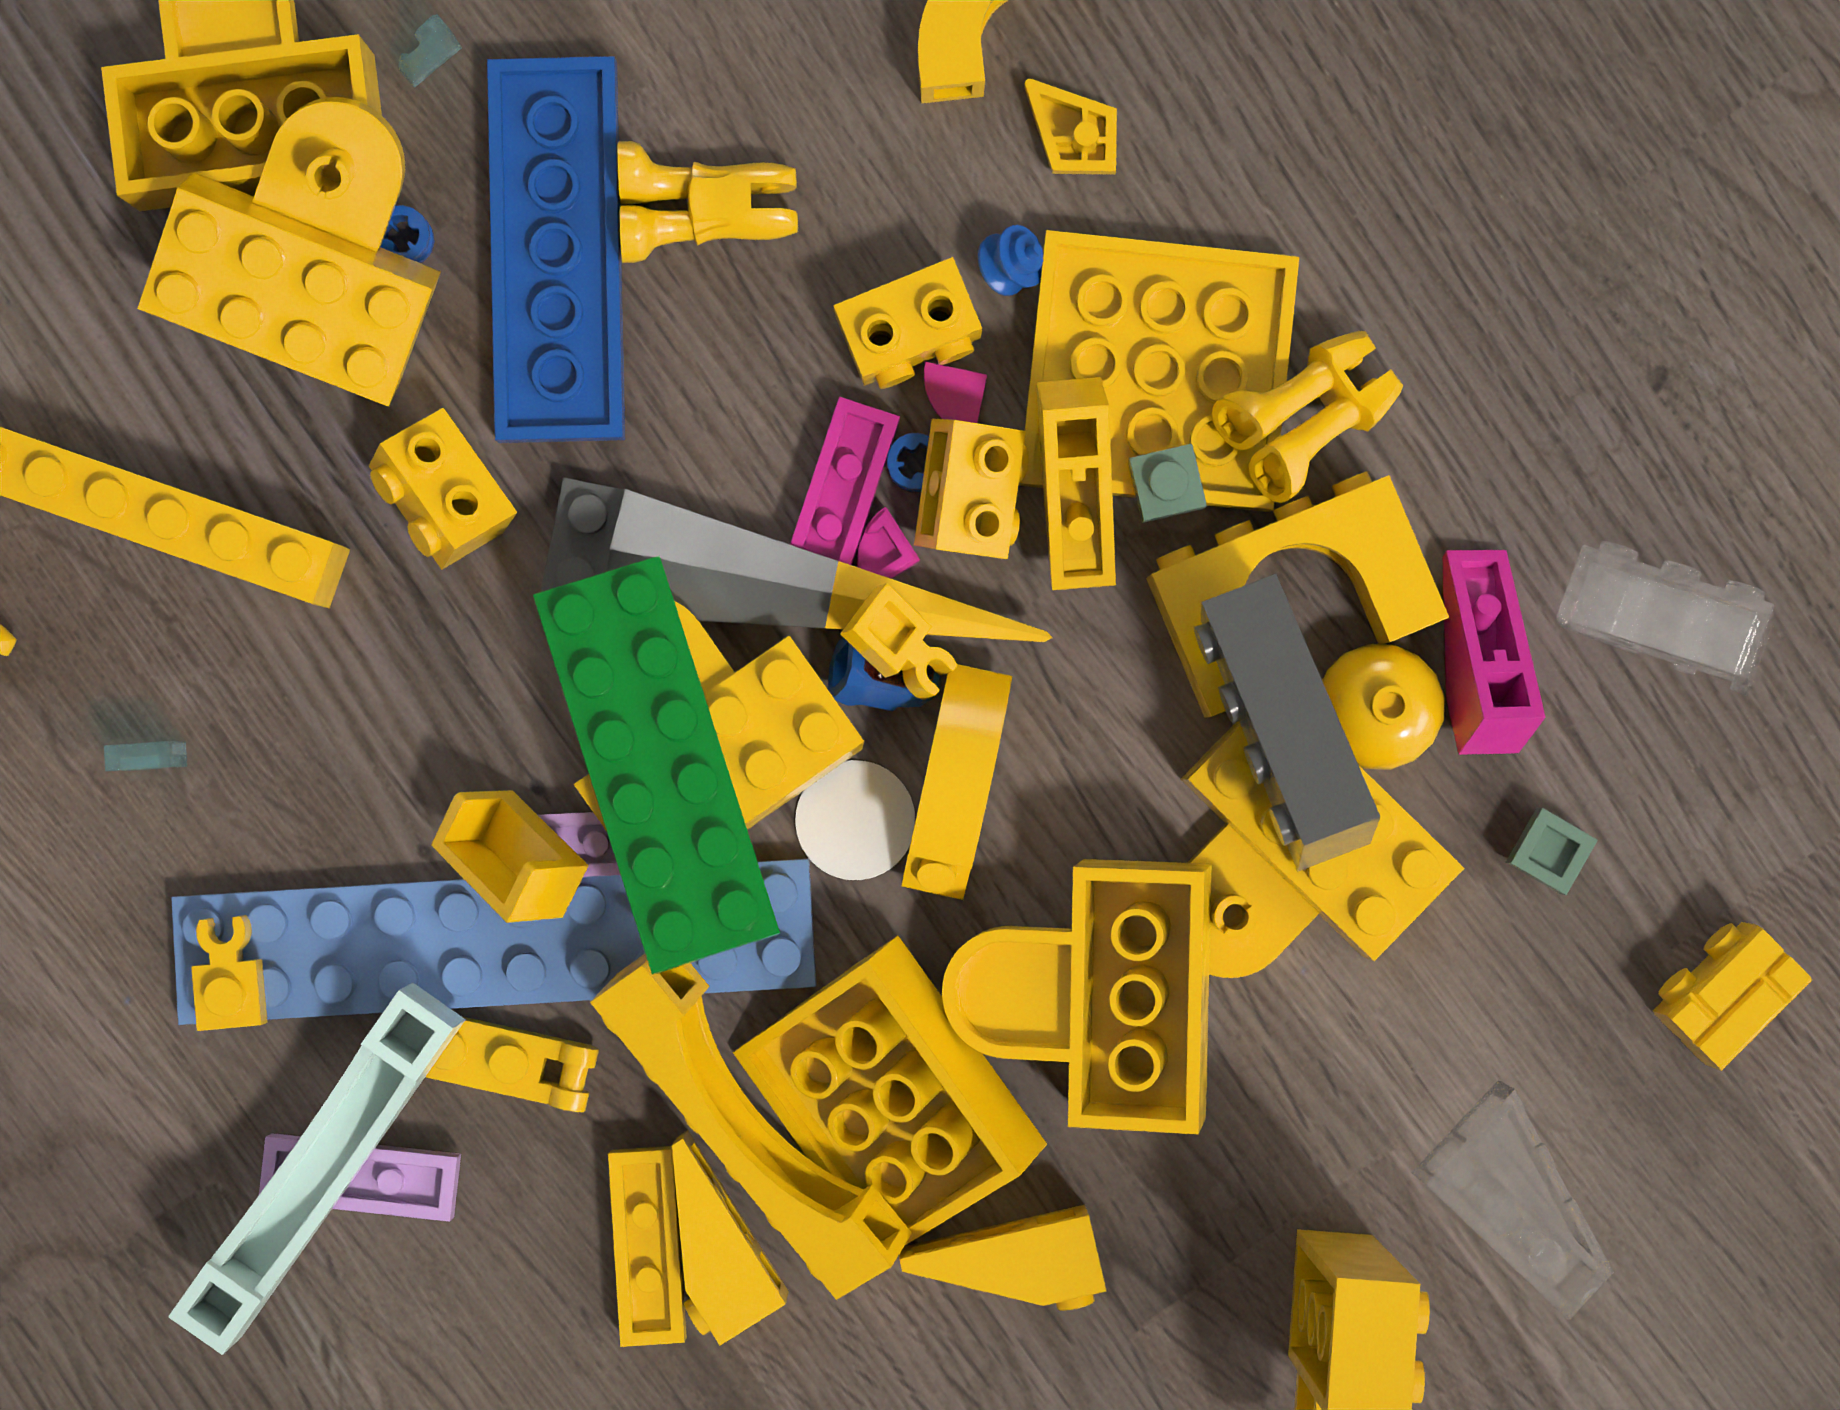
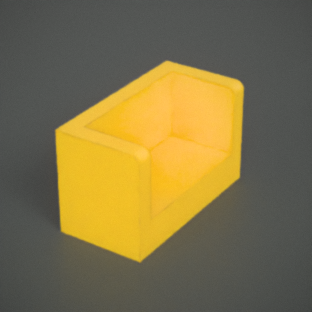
(509, 855)

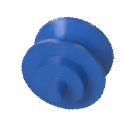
(1011, 260)

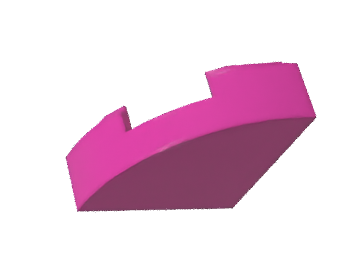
(954, 392)
(885, 548)

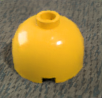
(1385, 704)

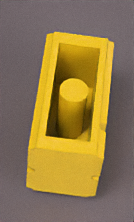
(1730, 993)

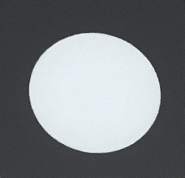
(855, 821)

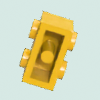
(903, 314)
(971, 488)
(440, 489)

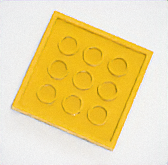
(1169, 340)

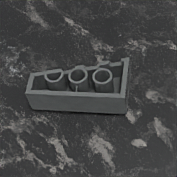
(1288, 721)

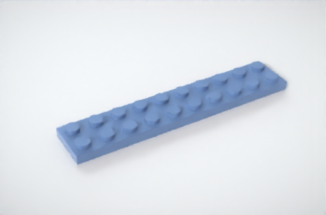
(363, 943)

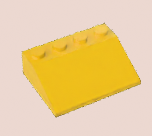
(891, 1092)

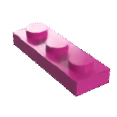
(845, 480)

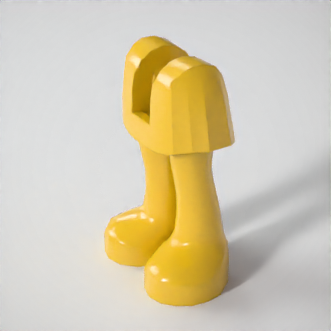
(1250, 416)

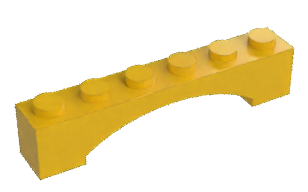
(169, 519)
(832, 1225)

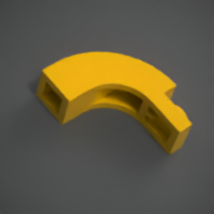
(952, 50)
(957, 781)

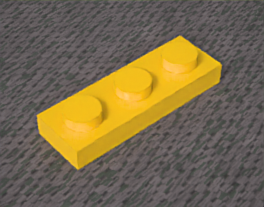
(647, 1247)

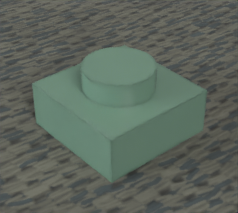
(1167, 483)
(1551, 851)

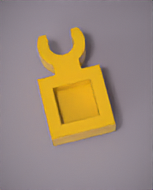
(891, 640)
(229, 988)

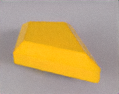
(1074, 130)

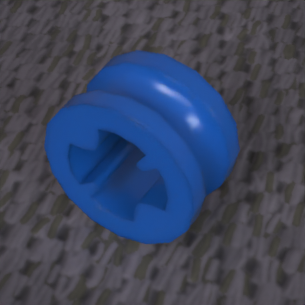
(416, 221)
(909, 443)

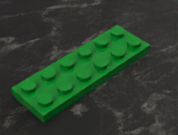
(656, 765)

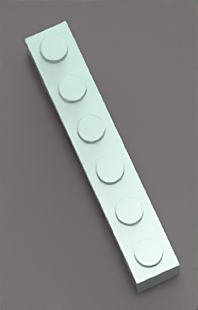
(318, 1168)

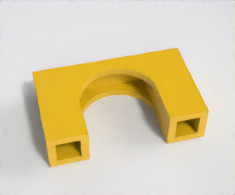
(1357, 529)

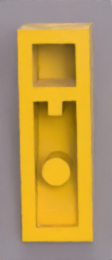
(1077, 482)
(1027, 1259)
(723, 1263)

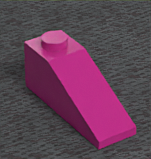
(1487, 656)

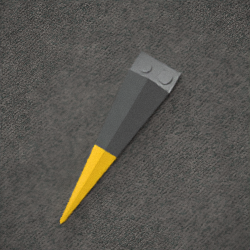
(733, 572)

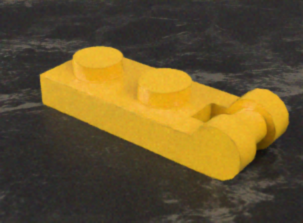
(514, 1064)

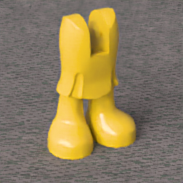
(716, 202)

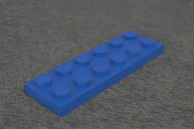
(555, 250)

